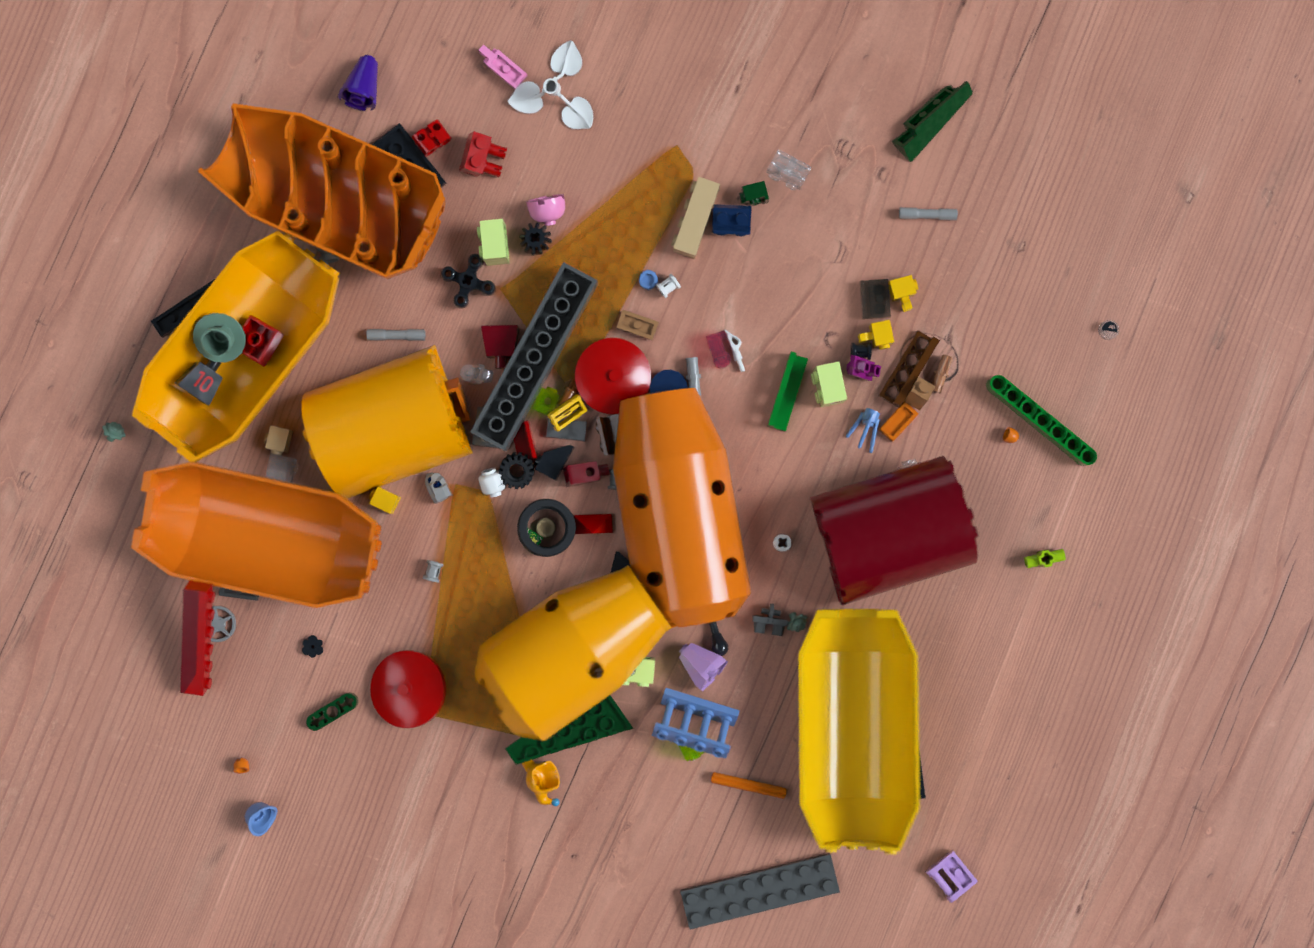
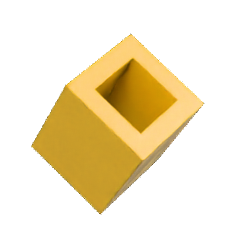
(384, 500)

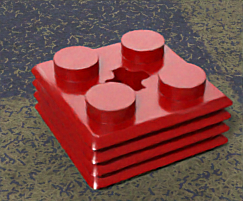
(268, 340)

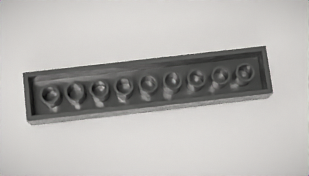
(534, 357)

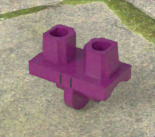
(862, 368)

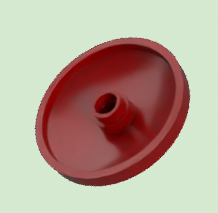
(611, 373)
(408, 689)

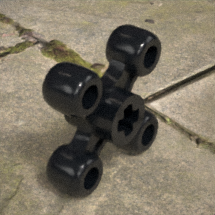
(460, 278)

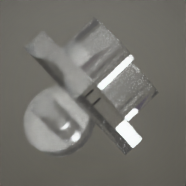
(476, 374)

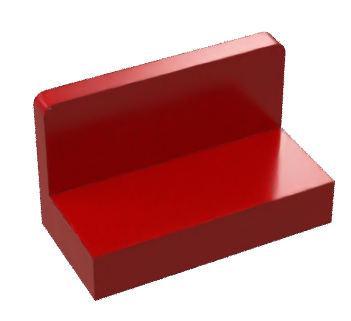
(524, 441)

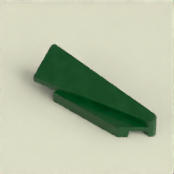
(931, 119)

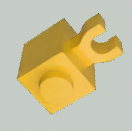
(902, 289)
(880, 334)

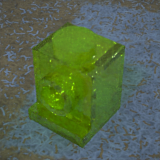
(540, 406)
(690, 753)

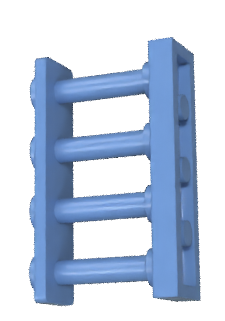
(700, 707)

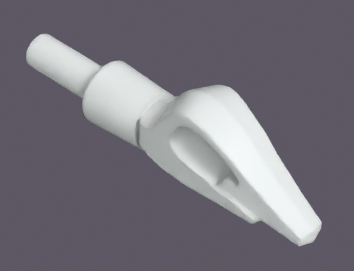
(735, 349)

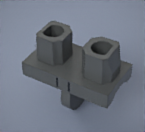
(778, 624)

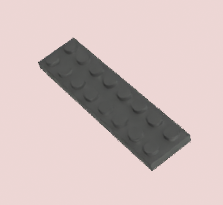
(759, 891)

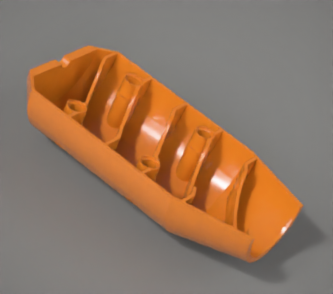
(329, 189)
(683, 529)

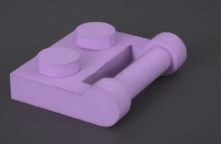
(956, 871)

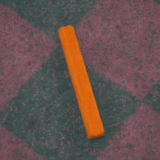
(748, 785)

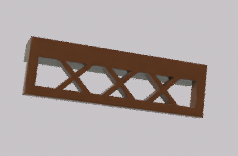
(915, 372)

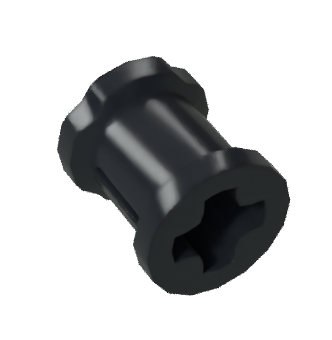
(862, 351)

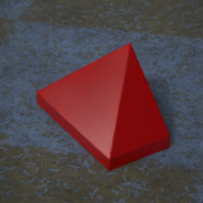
(593, 523)

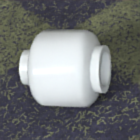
(491, 482)

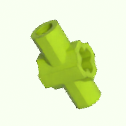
(1053, 556)

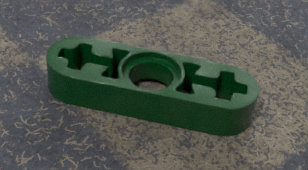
(323, 723)

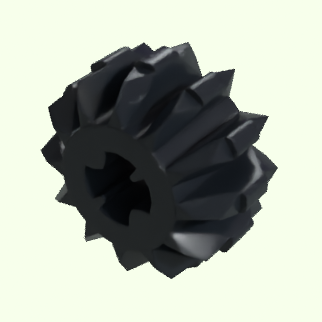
(542, 235)

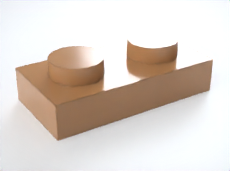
(637, 325)

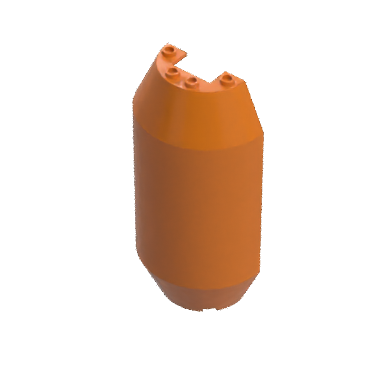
(256, 535)

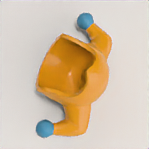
(542, 779)

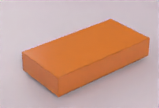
(898, 421)

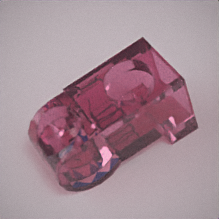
(719, 355)

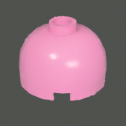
(547, 209)

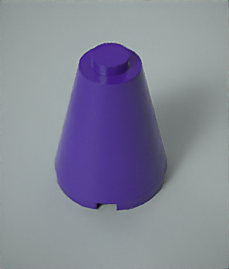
(361, 85)

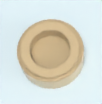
(545, 527)

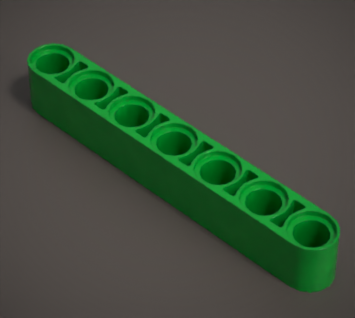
(1050, 422)

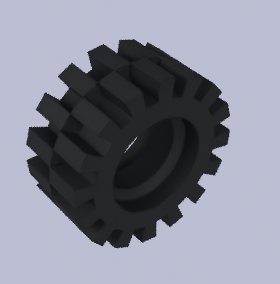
(517, 481)

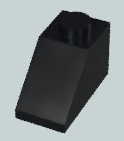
(553, 461)

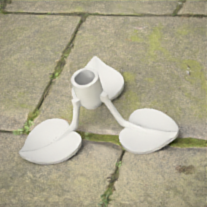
(528, 96)

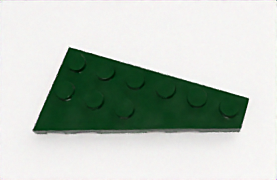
(596, 723)

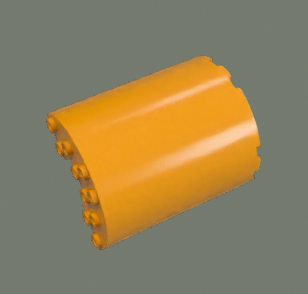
(383, 424)

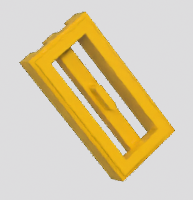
(554, 420)

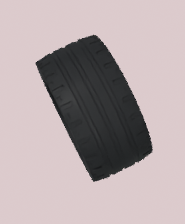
(563, 511)

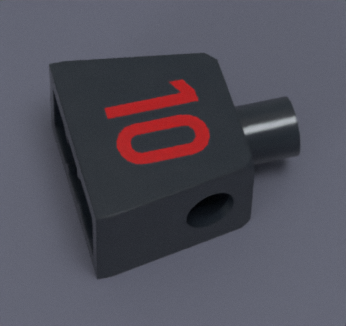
(201, 381)

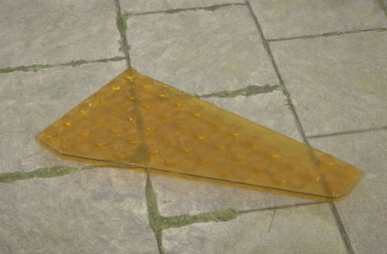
(610, 248)
(471, 607)

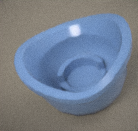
(260, 818)

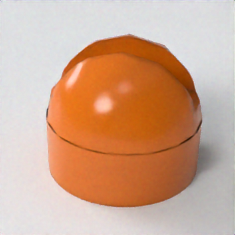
(1010, 435)
(241, 766)

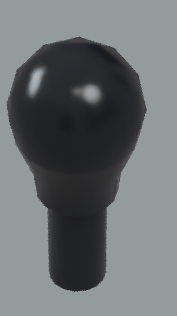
(719, 644)

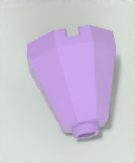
(701, 664)

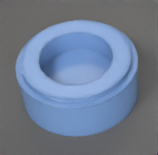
(648, 280)

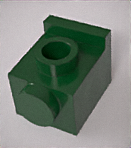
(754, 194)

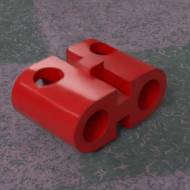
(431, 138)

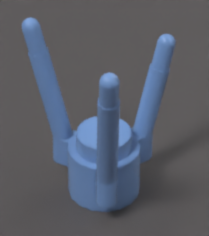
(869, 418)

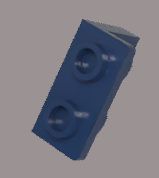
(731, 220)

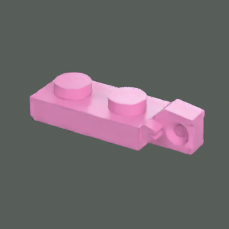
(503, 66)

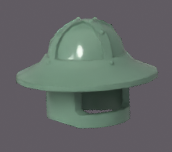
(219, 337)

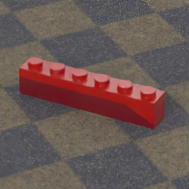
(196, 638)

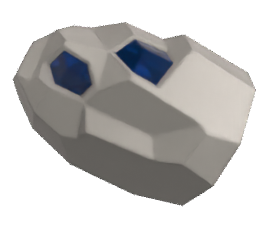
(437, 487)

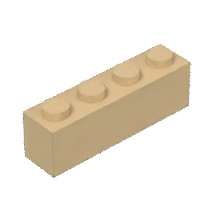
(696, 217)

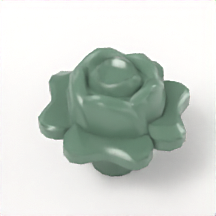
(113, 431)
(797, 622)

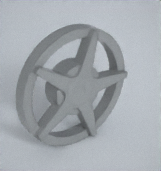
(219, 623)

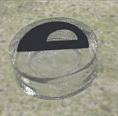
(1108, 330)

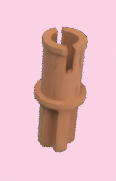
(941, 373)

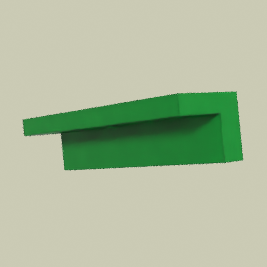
(787, 392)

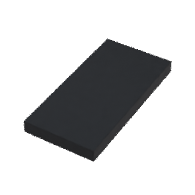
(400, 144)

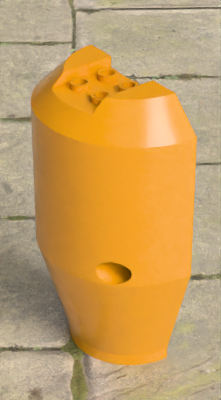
(550, 656)

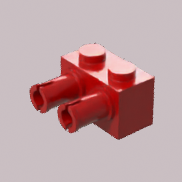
(475, 155)

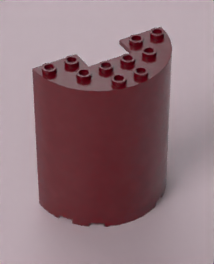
(895, 529)

